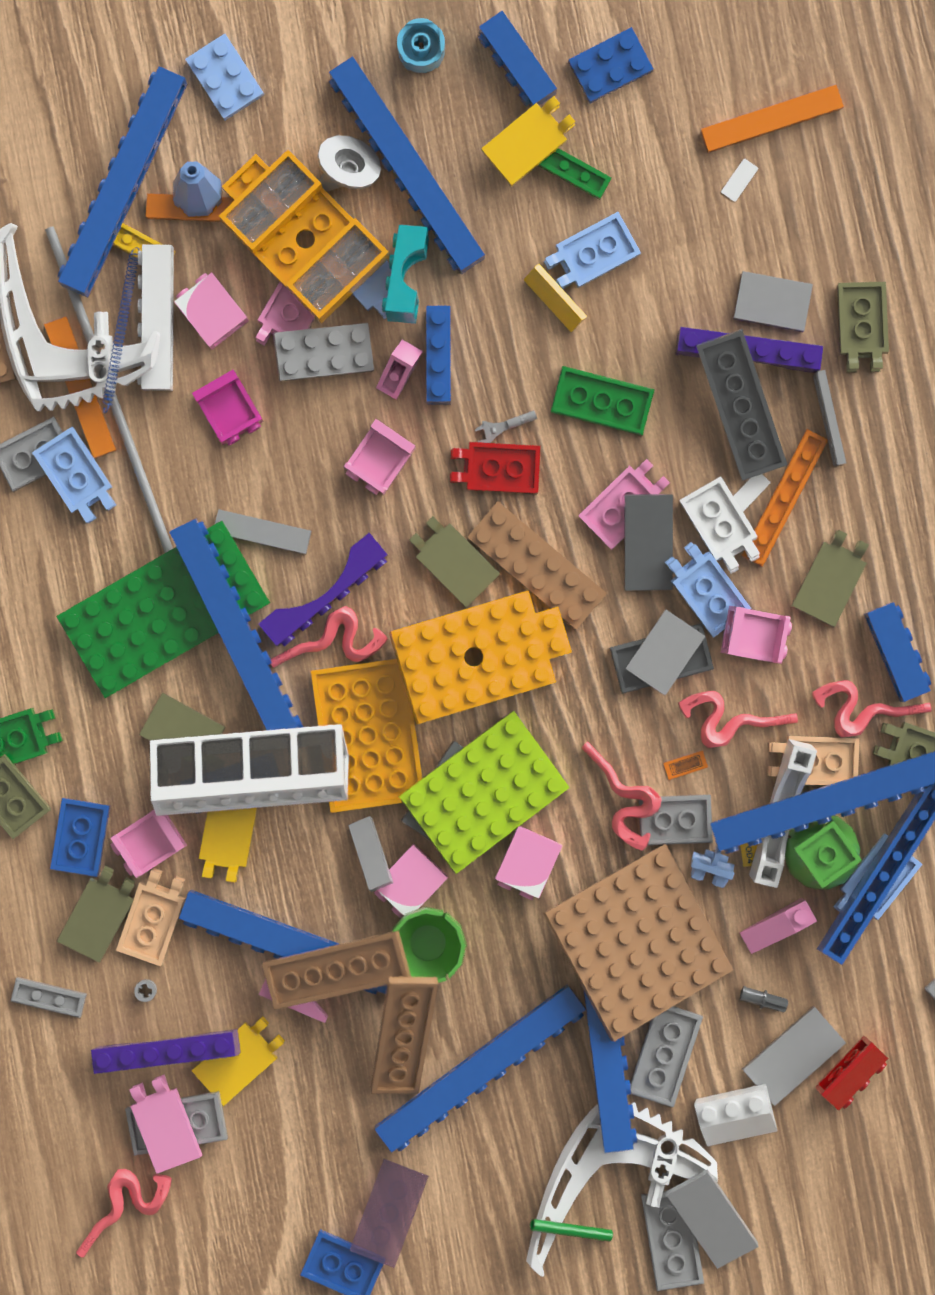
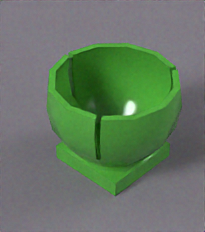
(823, 854)
(432, 943)

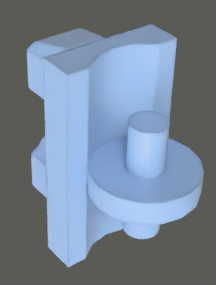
(712, 863)

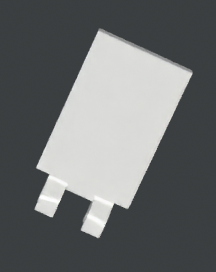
(721, 523)

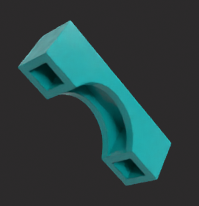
(410, 247)

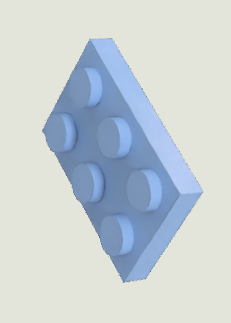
(224, 77)

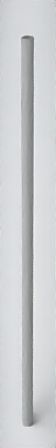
(116, 408)

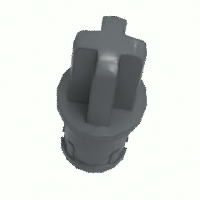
(763, 999)

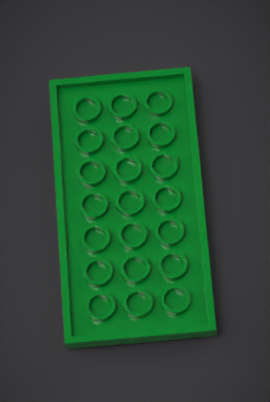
(153, 615)

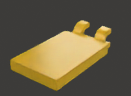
(528, 141)
(227, 841)
(234, 1073)

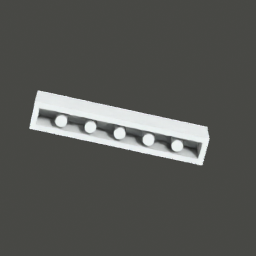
(157, 312)

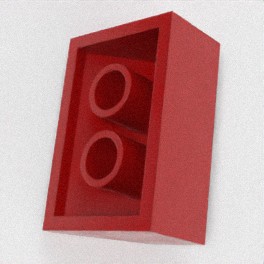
(852, 1073)

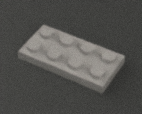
(323, 352)

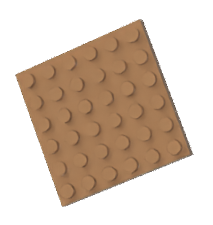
(638, 942)

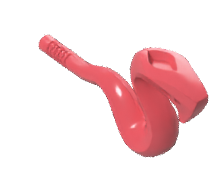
(341, 616)
(842, 725)
(709, 736)
(649, 796)
(126, 1179)

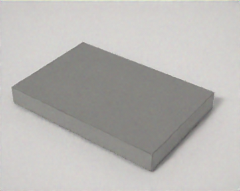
(773, 301)
(16, 454)
(665, 652)
(679, 821)

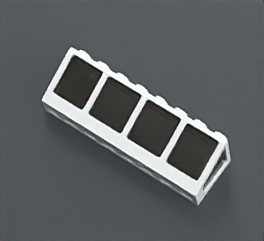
(249, 770)

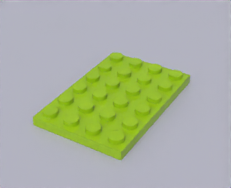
(484, 792)

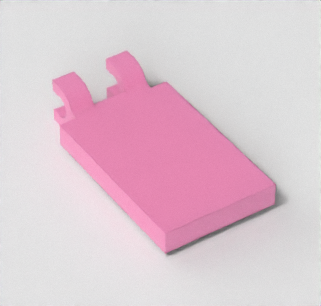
(282, 315)
(606, 512)
(164, 1125)

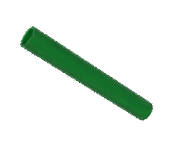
(571, 1230)

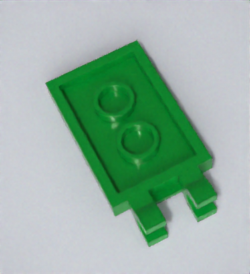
(24, 736)

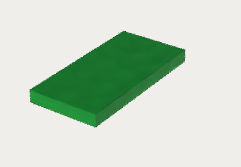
(602, 401)

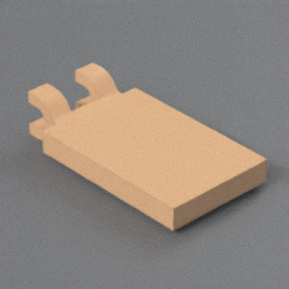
(834, 761)
(152, 919)

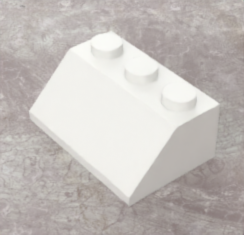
(735, 1115)

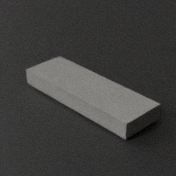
(370, 854)
(48, 997)

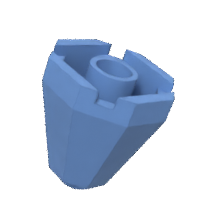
(196, 190)

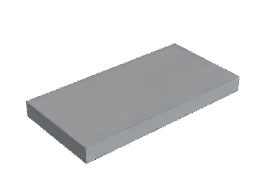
(665, 1055)
(794, 1055)
(205, 1117)
(712, 1218)
(671, 1246)

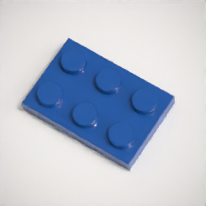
(610, 65)
(80, 837)
(338, 1268)

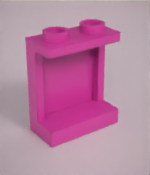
(228, 408)

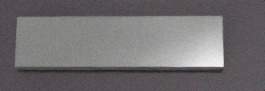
(829, 418)
(265, 532)

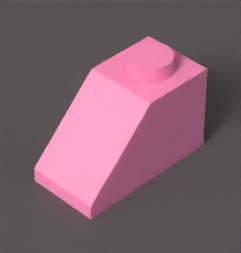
(399, 369)

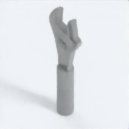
(492, 430)

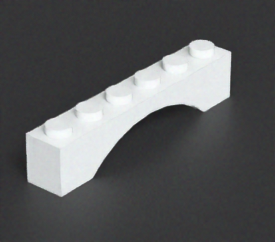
(792, 776)

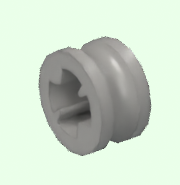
(140, 996)

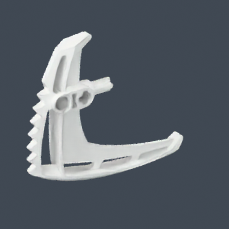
(57, 363)
(646, 1152)

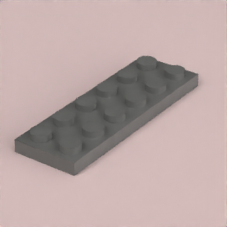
(742, 404)

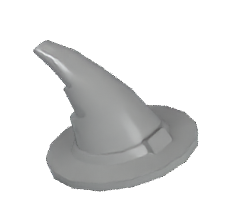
(347, 163)

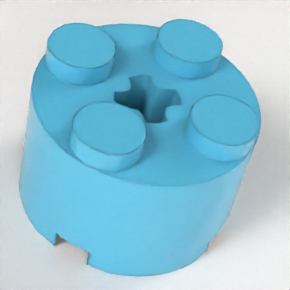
(408, 40)

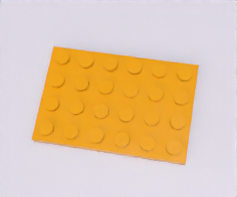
(376, 727)

